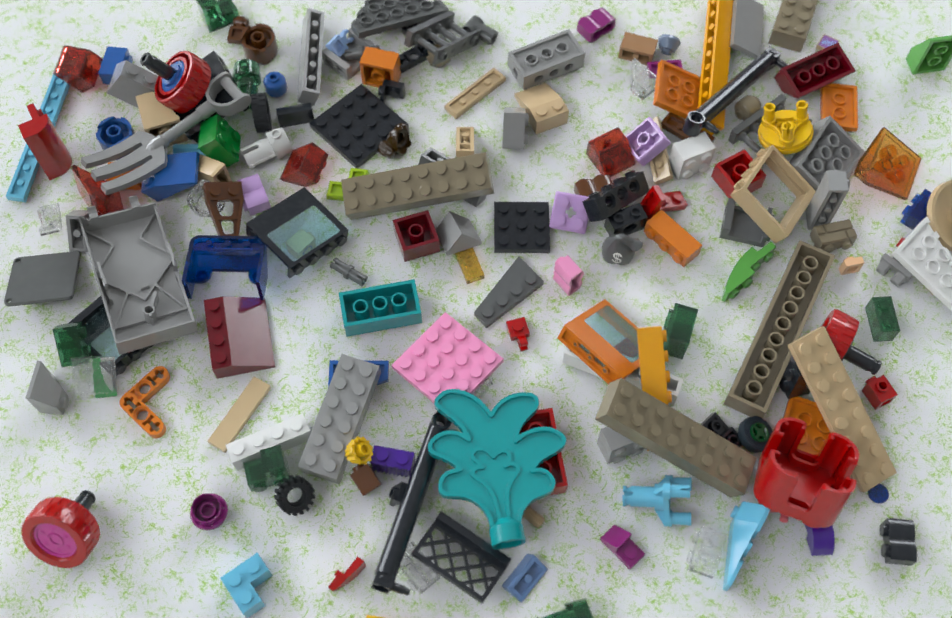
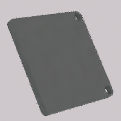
(42, 278)

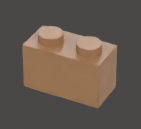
(637, 47)

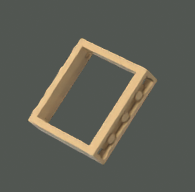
(790, 177)

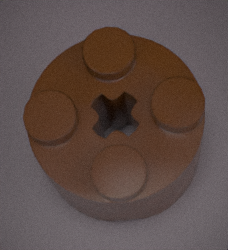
(259, 43)

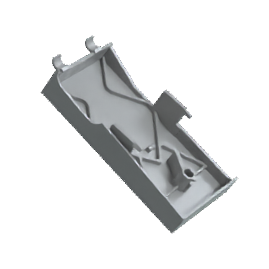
(137, 276)

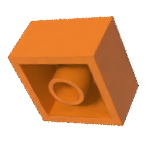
(379, 65)

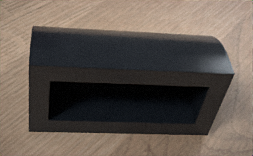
(295, 115)

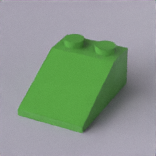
(930, 55)

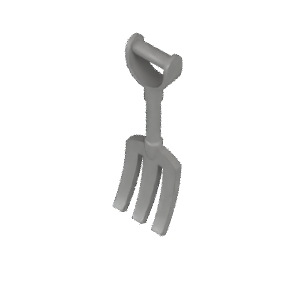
(151, 149)

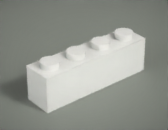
(286, 433)

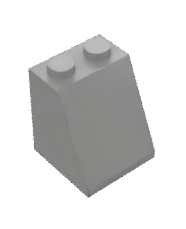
(131, 81)

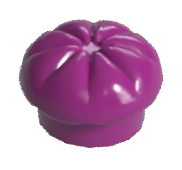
(208, 511)

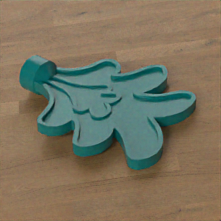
(493, 460)

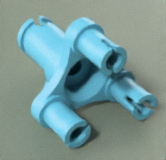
(660, 497)

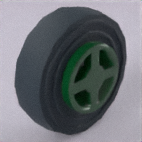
(754, 433)

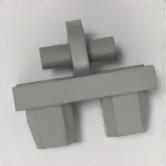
(901, 273)

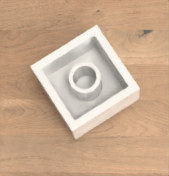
(691, 156)

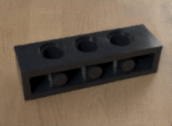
(615, 196)

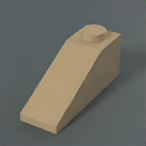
(464, 141)

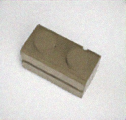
(834, 236)

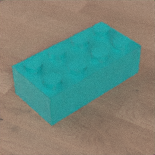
(380, 307)

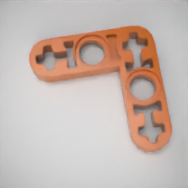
(140, 399)

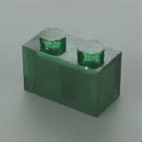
(882, 319)
(71, 342)

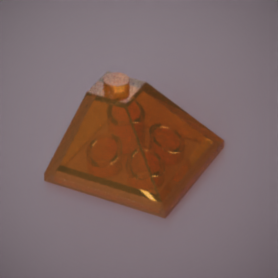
(888, 165)

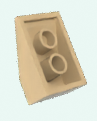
(544, 107)

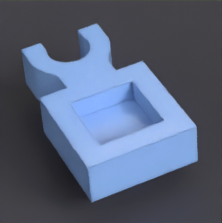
(338, 43)

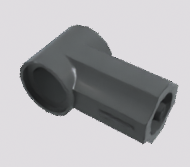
(487, 34)

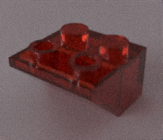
(78, 67)
(610, 152)

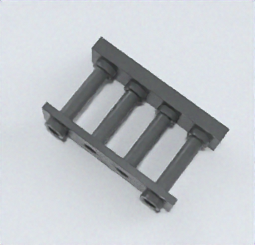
(439, 25)
(752, 124)

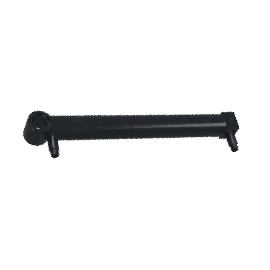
(731, 91)
(408, 513)

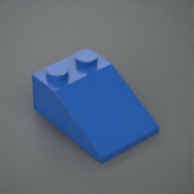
(176, 177)

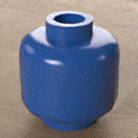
(275, 84)

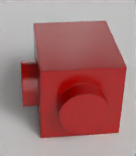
(879, 391)

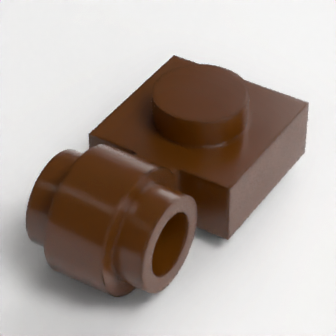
(235, 31)

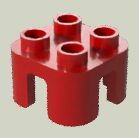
(803, 483)

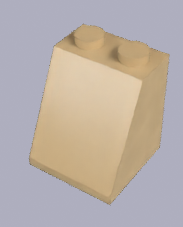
(157, 117)

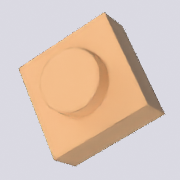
(851, 265)

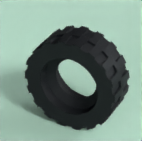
(261, 112)

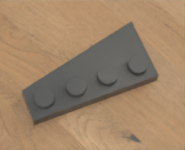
(509, 291)

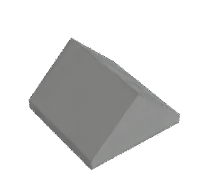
(457, 234)

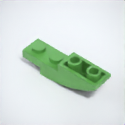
(745, 269)

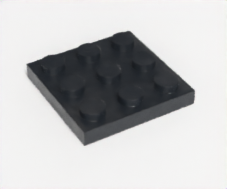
(521, 227)

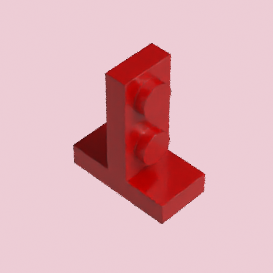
(657, 200)

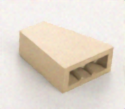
(212, 170)

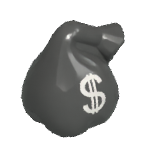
(620, 248)

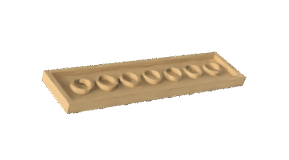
(841, 405)

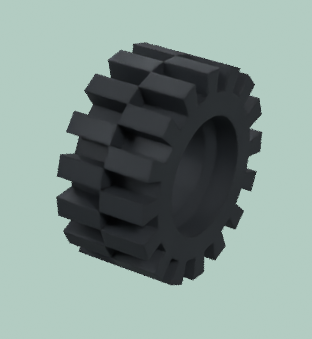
(305, 499)

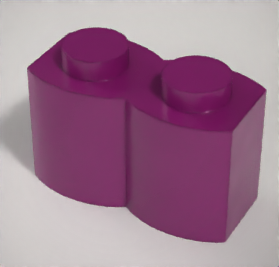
(596, 24)

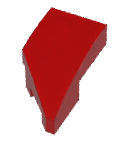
(350, 574)

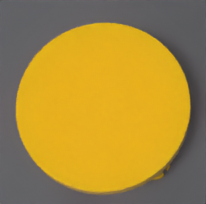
(786, 129)

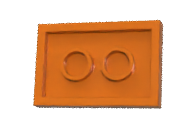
(841, 104)

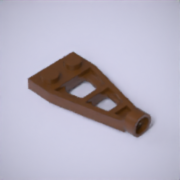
(224, 192)

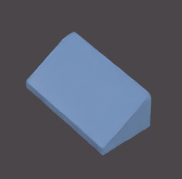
(524, 577)

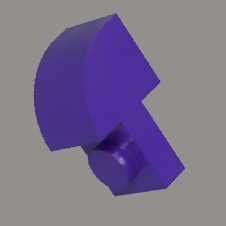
(820, 540)

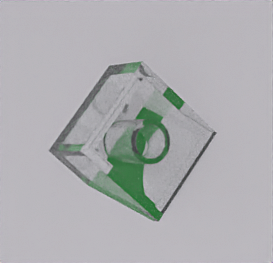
(93, 377)

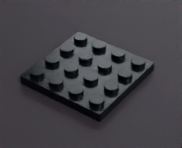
(356, 125)

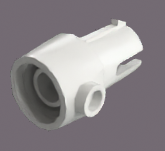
(274, 144)

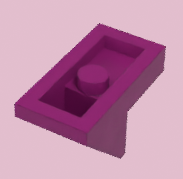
(621, 545)

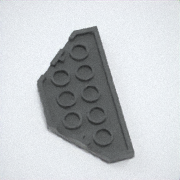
(388, 15)

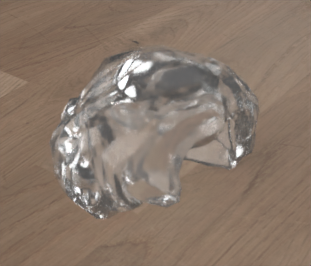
(196, 200)

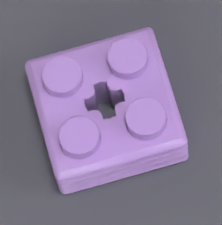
(647, 141)
(560, 218)

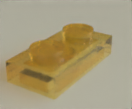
(469, 265)

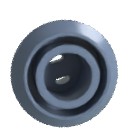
(668, 44)

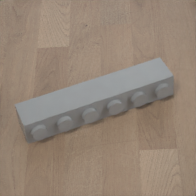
(311, 57)

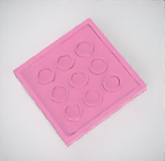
(447, 359)

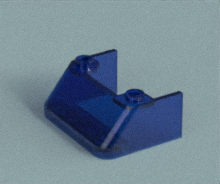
(225, 254)

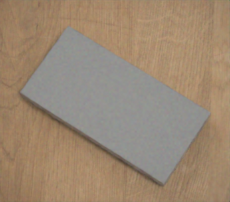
(747, 27)

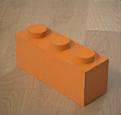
(672, 238)

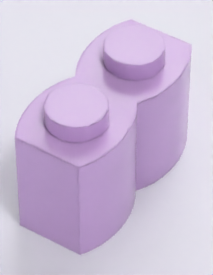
(254, 195)

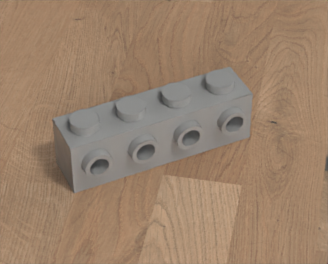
(827, 198)

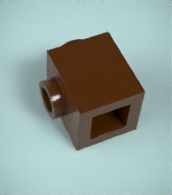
(365, 478)

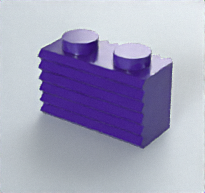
(392, 461)

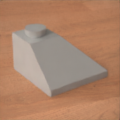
(46, 392)

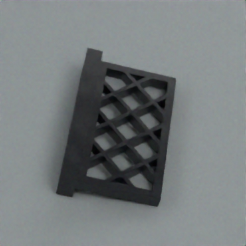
(474, 545)

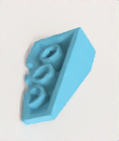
(743, 528)

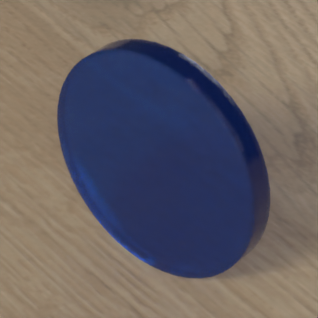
(878, 494)

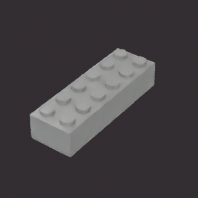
(339, 418)

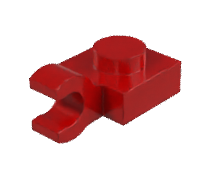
(518, 331)

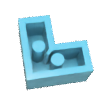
(243, 581)

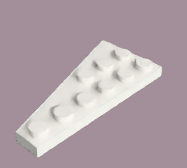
(927, 261)

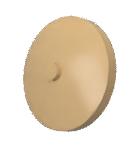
(940, 213)

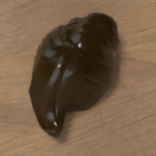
(397, 142)

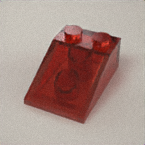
(93, 195)

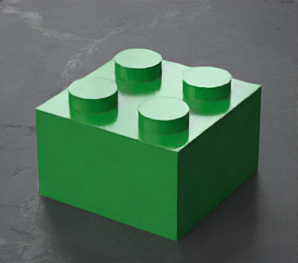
(219, 140)

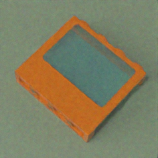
(603, 341)

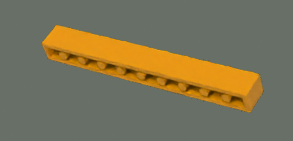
(716, 54)

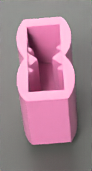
(567, 275)

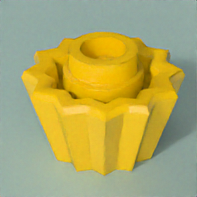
(359, 451)

